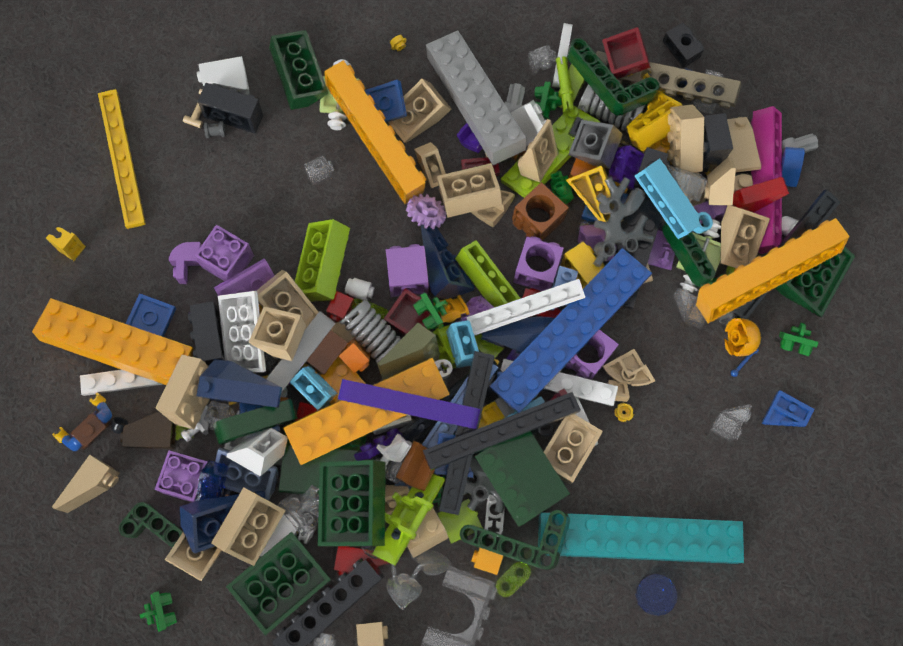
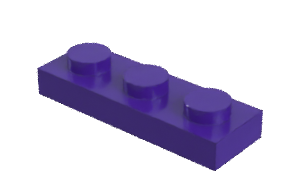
(369, 450)

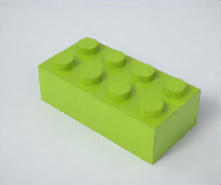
(322, 259)

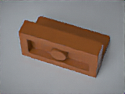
(415, 469)

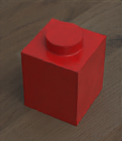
(339, 307)

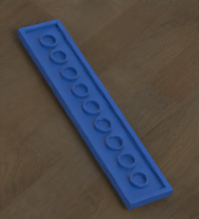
(570, 331)

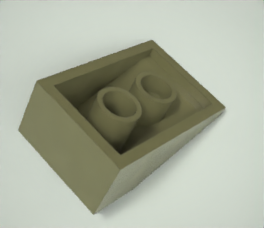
(411, 350)

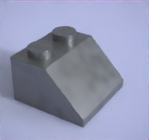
(596, 143)

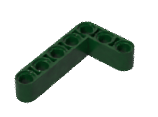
(605, 85)
(519, 546)

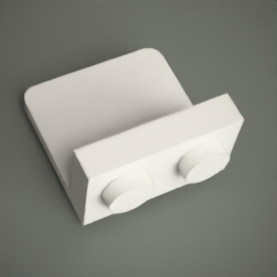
(529, 120)

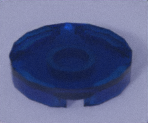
(656, 595)

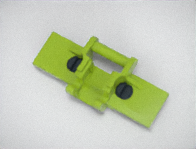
(407, 519)

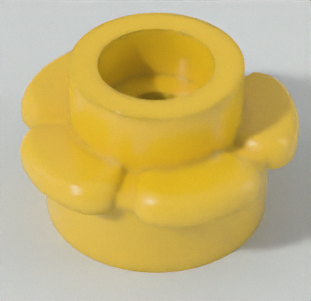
(398, 43)
(624, 407)

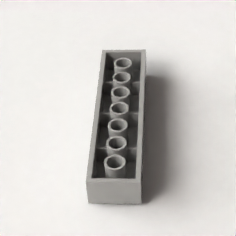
(476, 97)

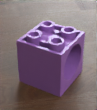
(224, 254)
(407, 269)
(538, 280)
(605, 348)
(180, 476)

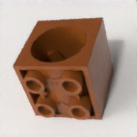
(543, 199)

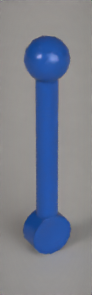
(734, 373)

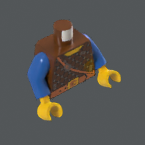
(89, 429)

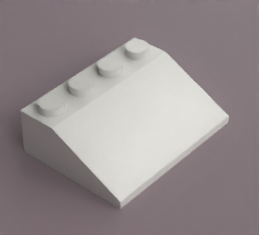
(238, 319)

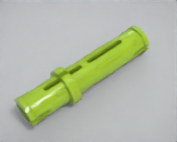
(565, 86)

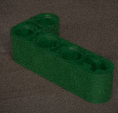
(690, 256)
(253, 421)
(148, 522)

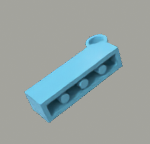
(672, 201)

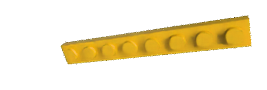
(121, 159)

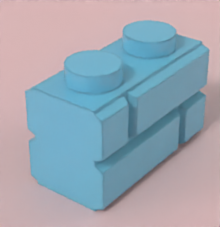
(462, 342)
(313, 387)

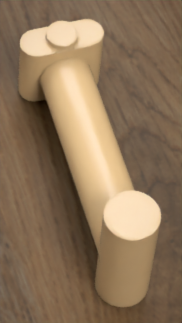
(193, 120)

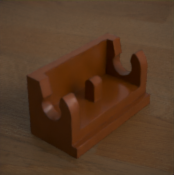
(326, 352)

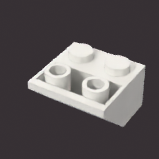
(259, 450)

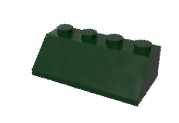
(298, 69)

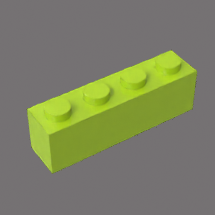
(486, 275)

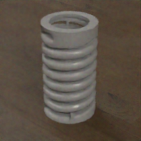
(595, 105)
(373, 327)

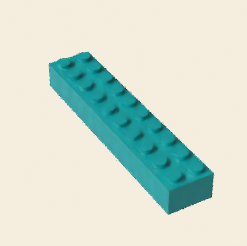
(649, 538)

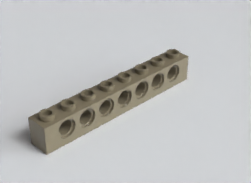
(676, 75)

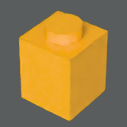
(487, 560)

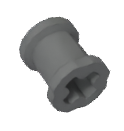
(214, 129)

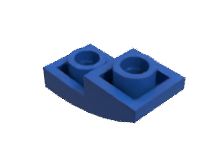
(792, 165)

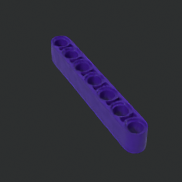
(409, 404)

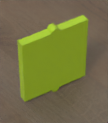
(454, 523)

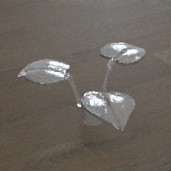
(406, 589)

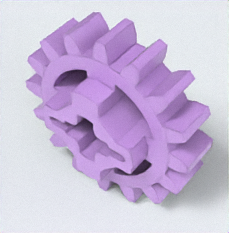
(426, 211)

